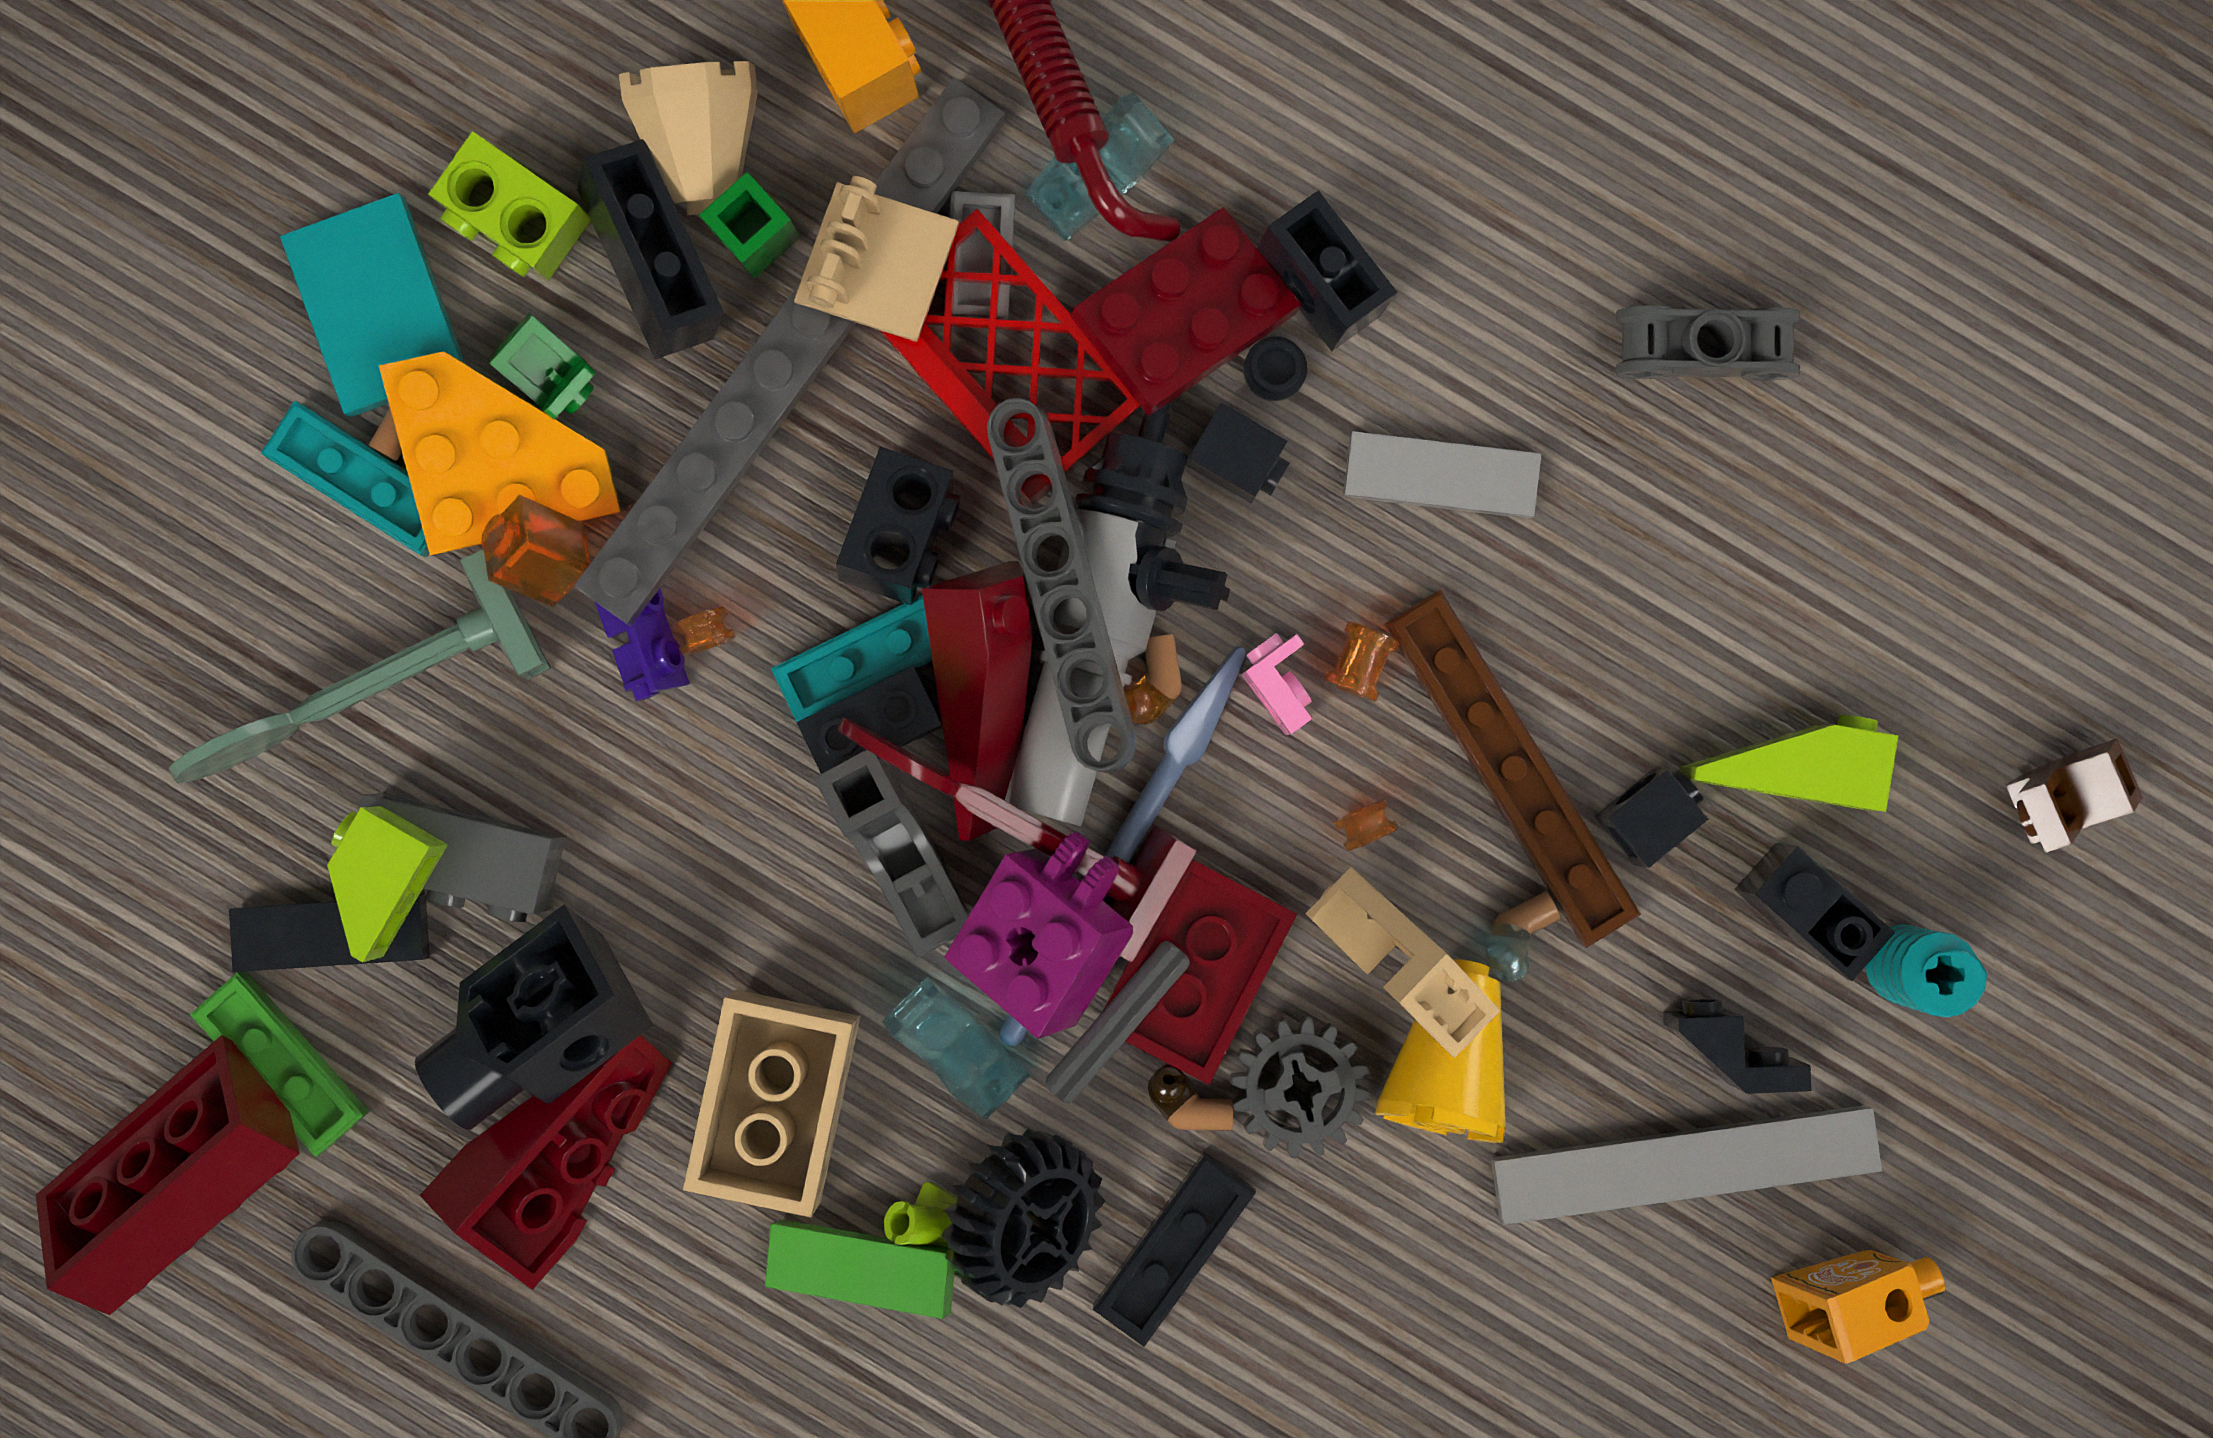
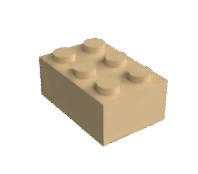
(771, 1103)

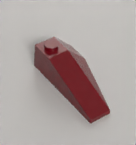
(981, 677)
(531, 1173)

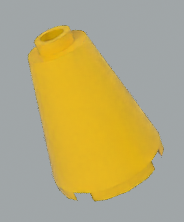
(1448, 1093)

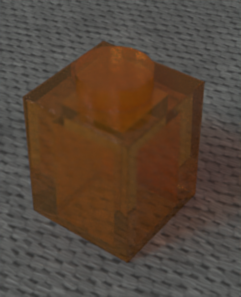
(535, 550)

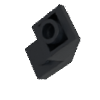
(1719, 1041)

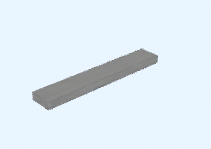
(1686, 1164)

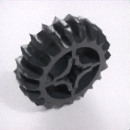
(1023, 1218)

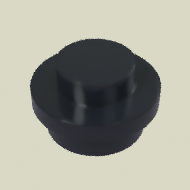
(1275, 369)

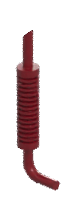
(1070, 111)

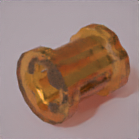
(1361, 661)

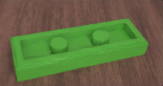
(308, 1087)
(859, 1269)

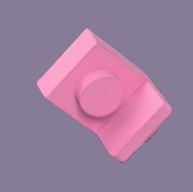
(1281, 696)

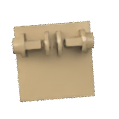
(876, 260)

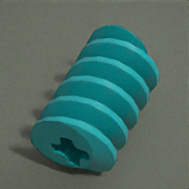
(1927, 971)

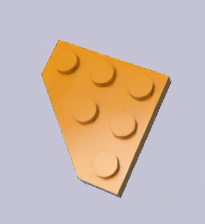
(482, 446)

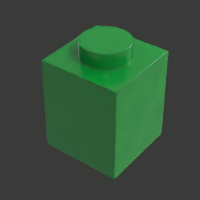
(750, 225)

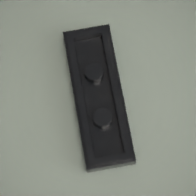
(313, 937)
(1174, 1249)

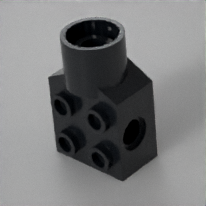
(533, 1021)

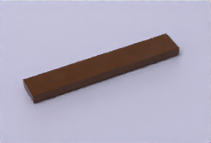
(1512, 769)

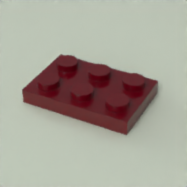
(1185, 311)
(1230, 948)

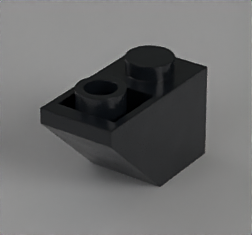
(1814, 909)

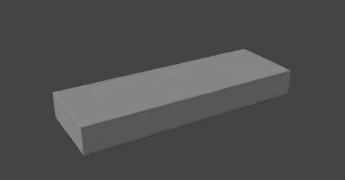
(1442, 475)

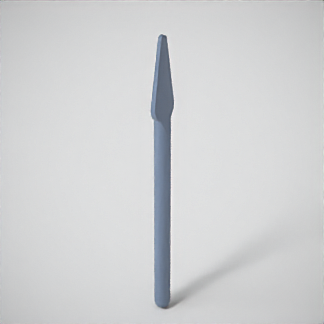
(1183, 746)

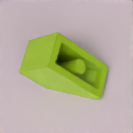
(379, 875)

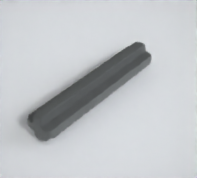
(1117, 1022)

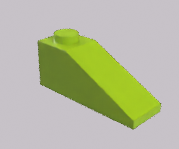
(1820, 764)

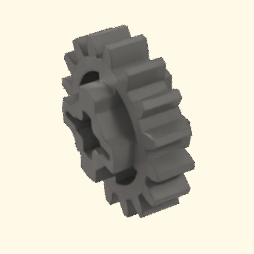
(1329, 1080)

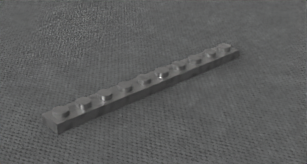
(771, 378)

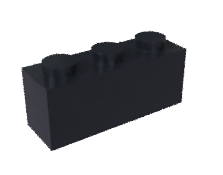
(649, 248)

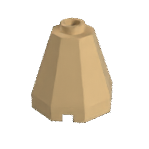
(694, 125)

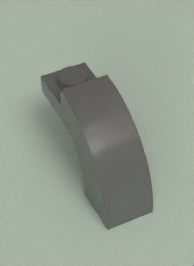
(896, 849)

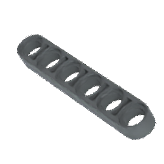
(1053, 587)
(464, 1326)

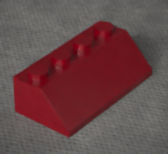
(162, 1178)

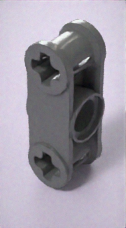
(1750, 343)

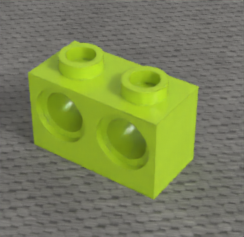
(514, 201)

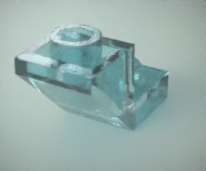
(1132, 149)
(956, 1048)

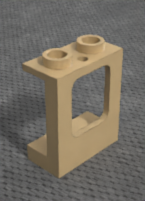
(1428, 985)

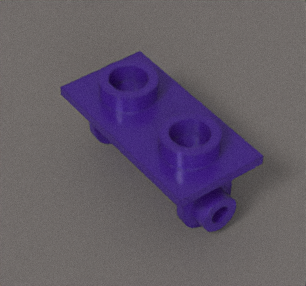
(652, 656)

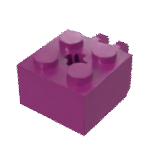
(1042, 936)

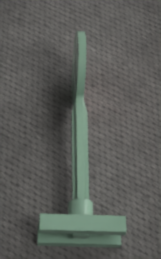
(495, 620)

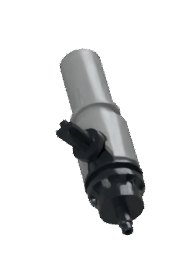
(1134, 576)

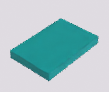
(368, 297)

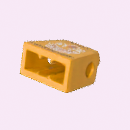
(1857, 1302)

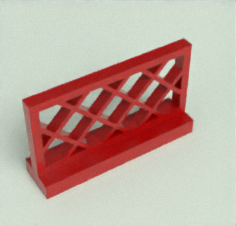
(962, 393)

